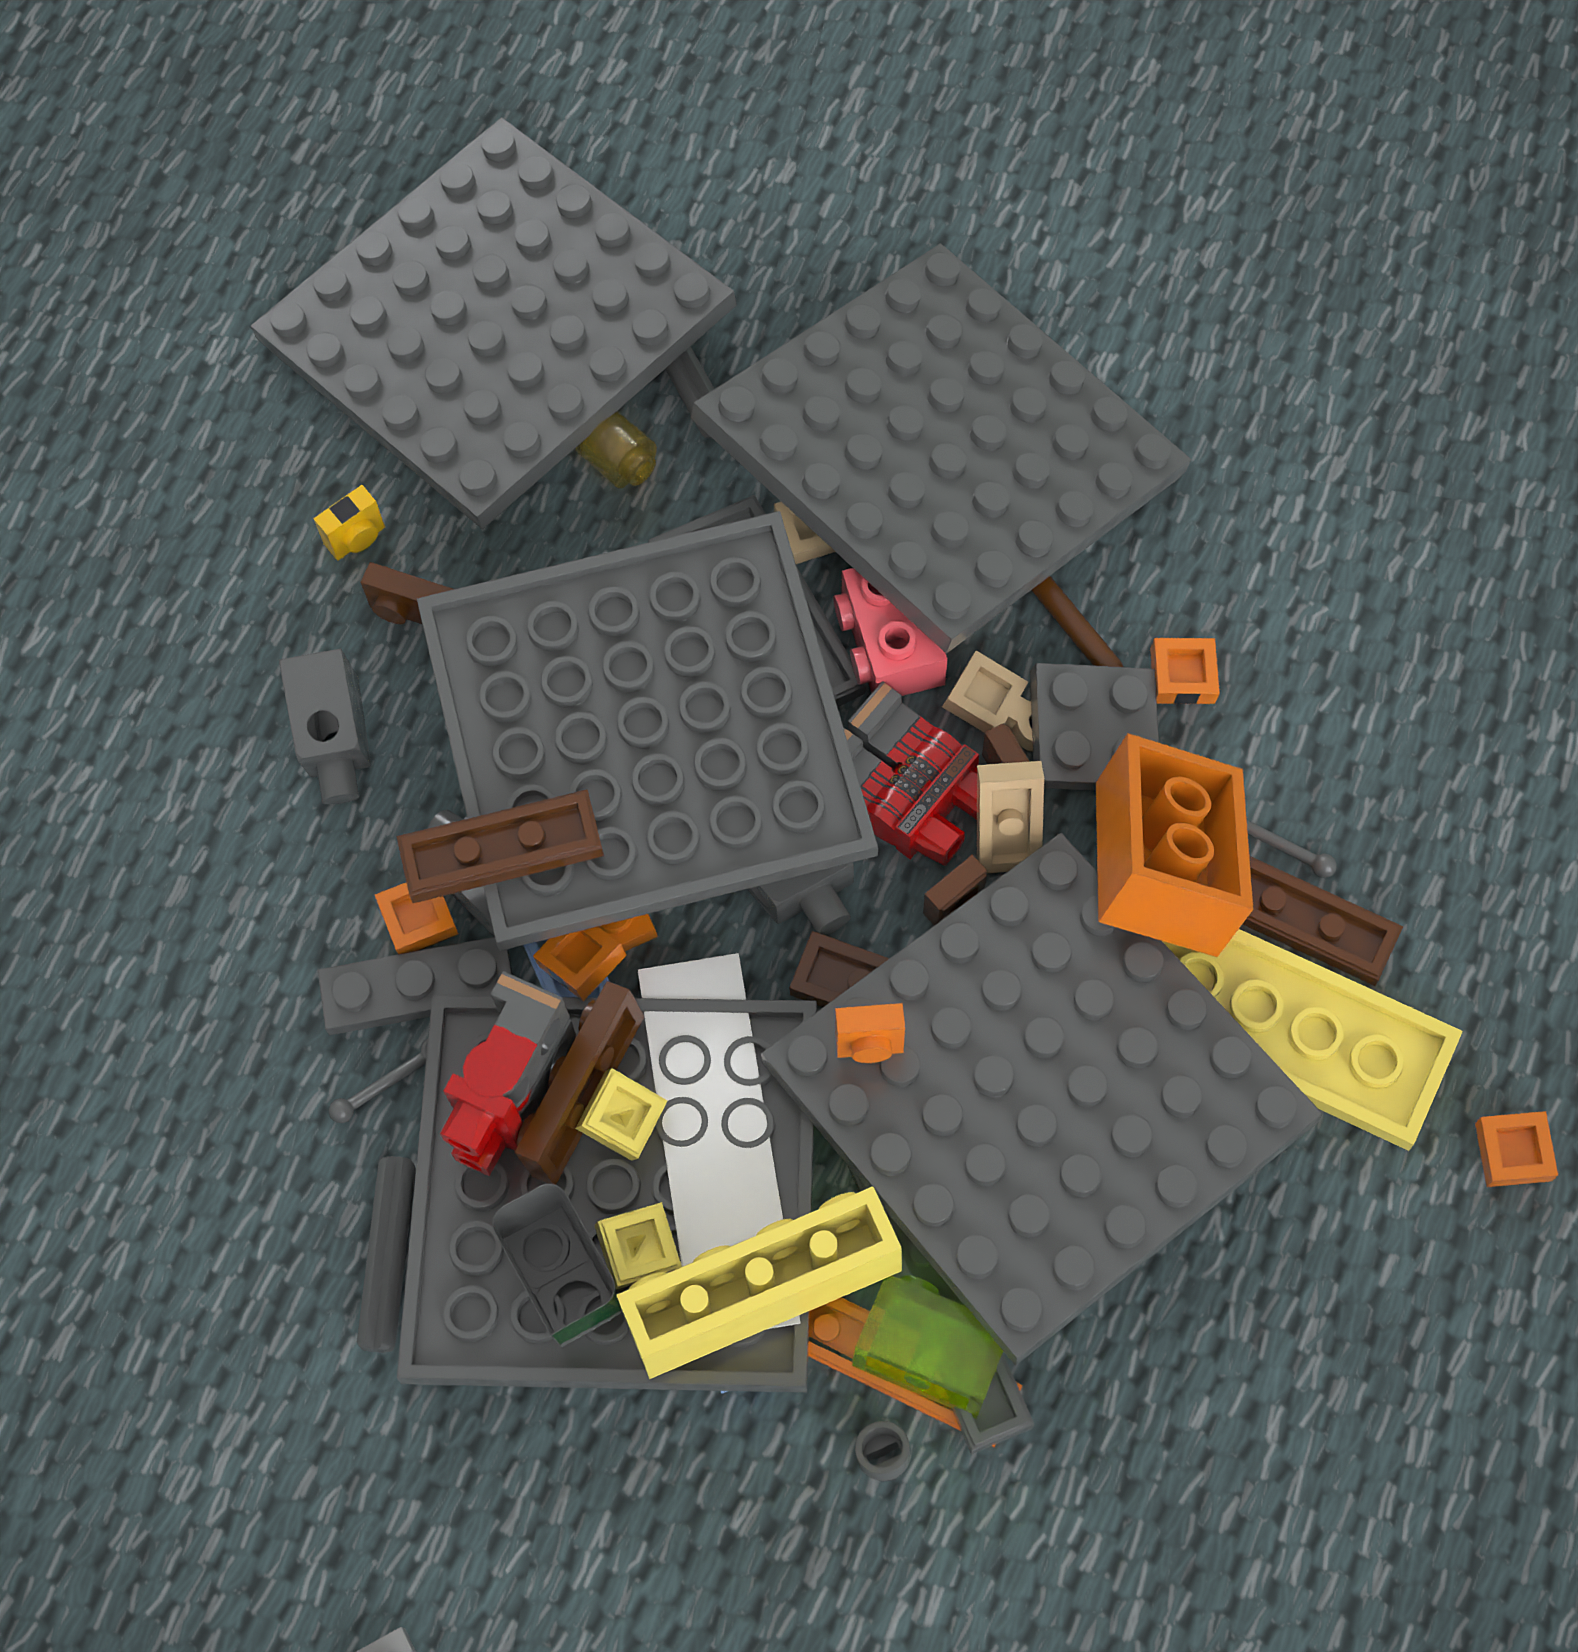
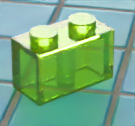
(927, 1345)

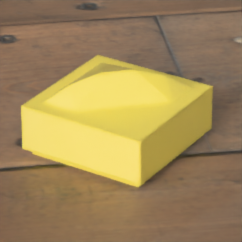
(621, 1114)
(637, 1244)

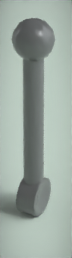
(1322, 865)
(342, 1109)

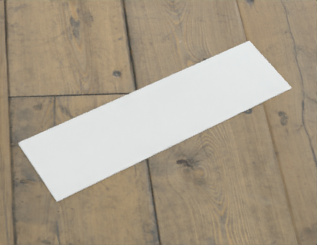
(715, 1187)

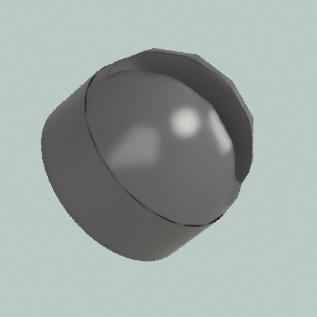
(877, 1441)

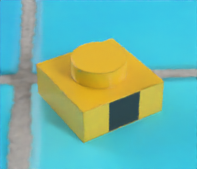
(350, 523)

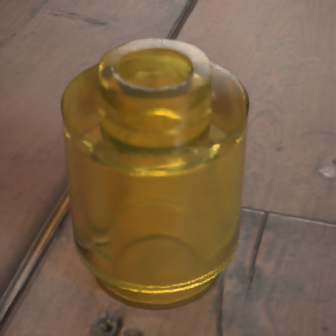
(619, 451)

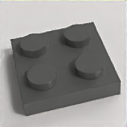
(1084, 717)

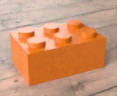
(1172, 846)

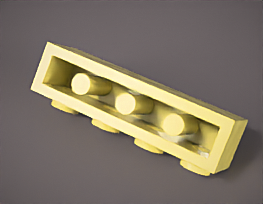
(761, 1281)

